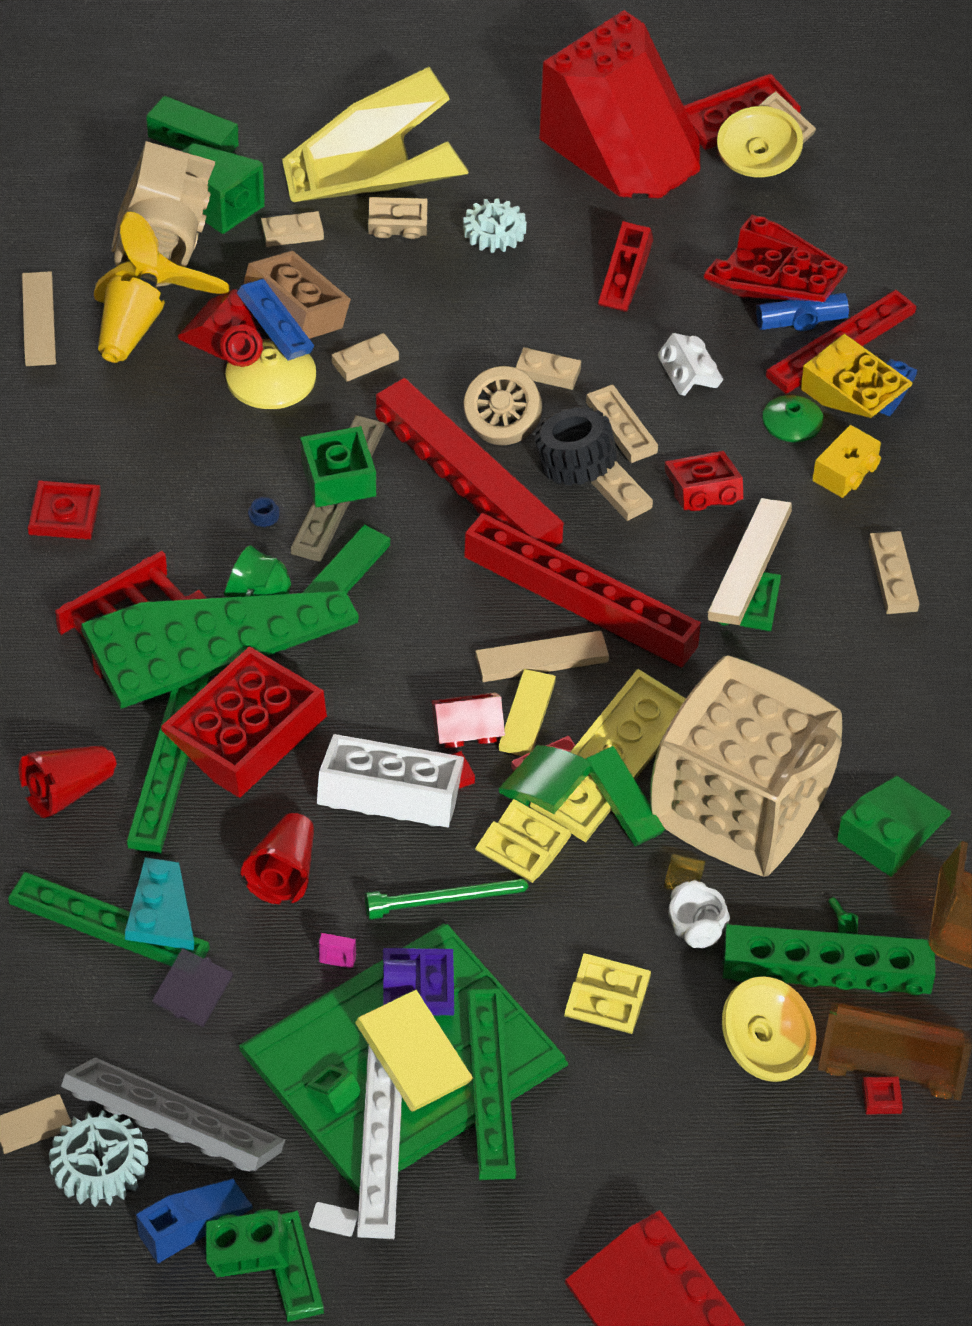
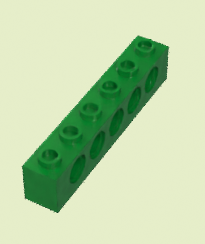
(841, 949)

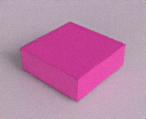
(337, 950)

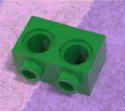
(247, 1252)

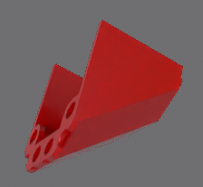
(618, 111)

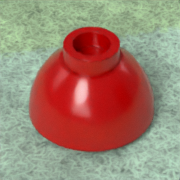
(241, 345)

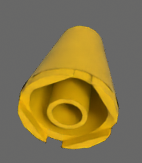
(126, 316)

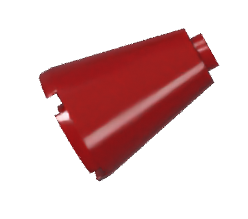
(63, 776)
(281, 861)

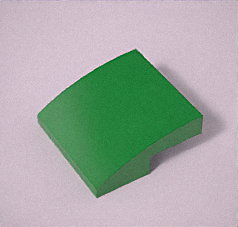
(546, 778)

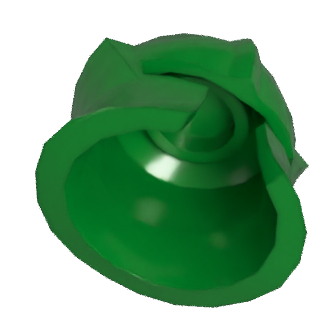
(257, 575)

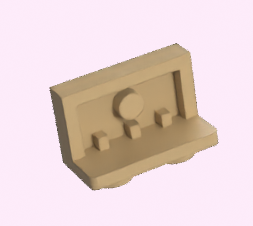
(397, 217)

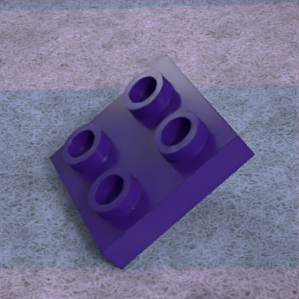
(420, 970)

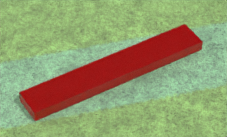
(861, 328)

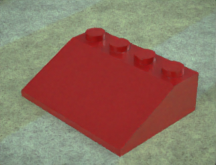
(246, 720)
(649, 1281)

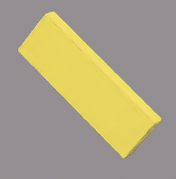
(527, 712)

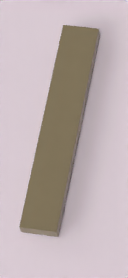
(323, 521)

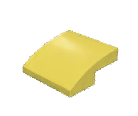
(523, 841)
(608, 993)

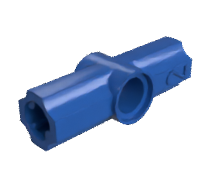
(801, 314)

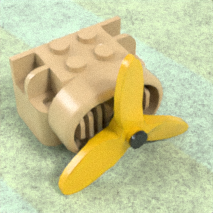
(161, 222)

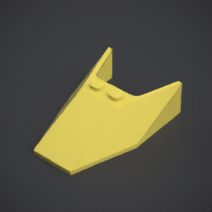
(366, 147)

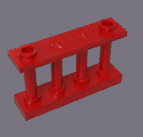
(124, 585)

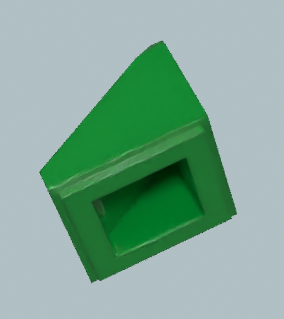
(334, 1088)

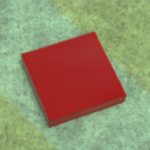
(64, 510)

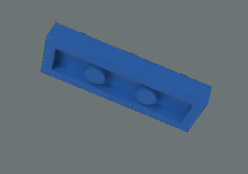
(275, 319)

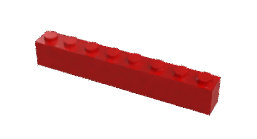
(465, 463)
(582, 590)

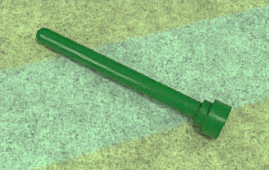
(379, 904)

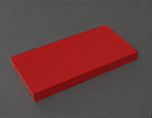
(711, 112)

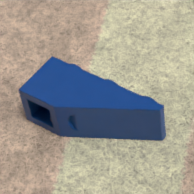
(183, 1217)

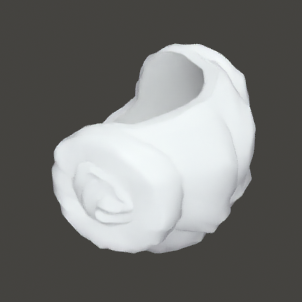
(698, 914)

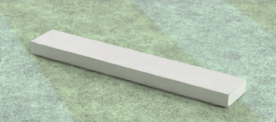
(379, 1154)

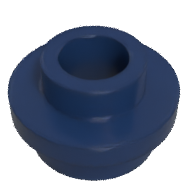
(263, 512)

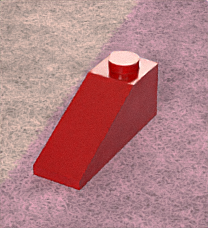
(626, 266)

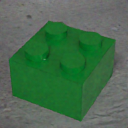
(338, 466)

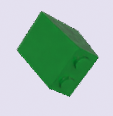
(234, 187)

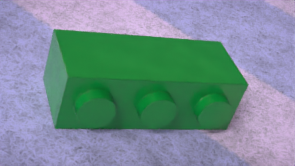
(184, 125)

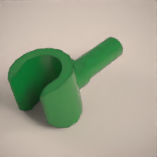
(845, 920)

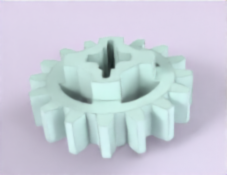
(494, 225)

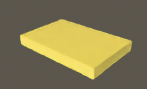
(413, 1050)

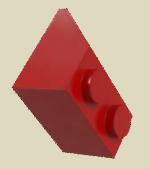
(214, 320)

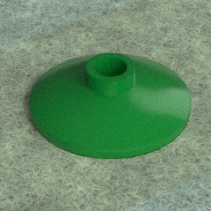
(792, 418)

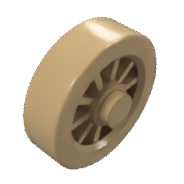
(503, 406)

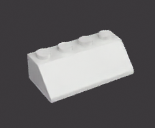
(389, 780)

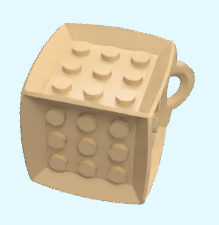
(745, 765)

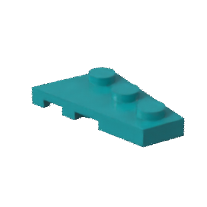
(160, 907)

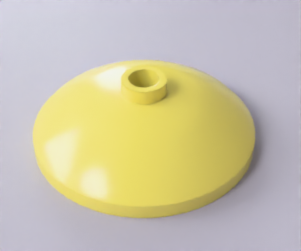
(760, 131)
(272, 379)
(782, 1025)

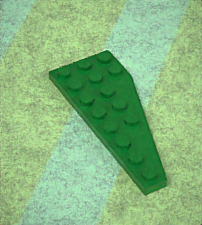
(184, 641)

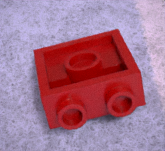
(705, 480)

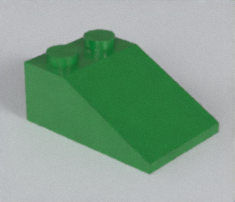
(890, 824)

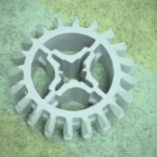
(79, 1169)

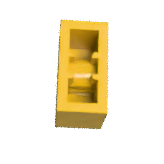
(847, 461)

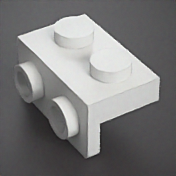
(688, 363)

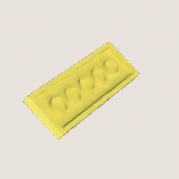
(635, 727)

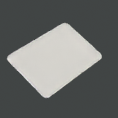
(334, 1219)

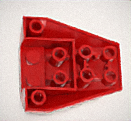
(775, 265)

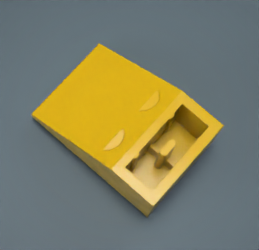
(852, 379)

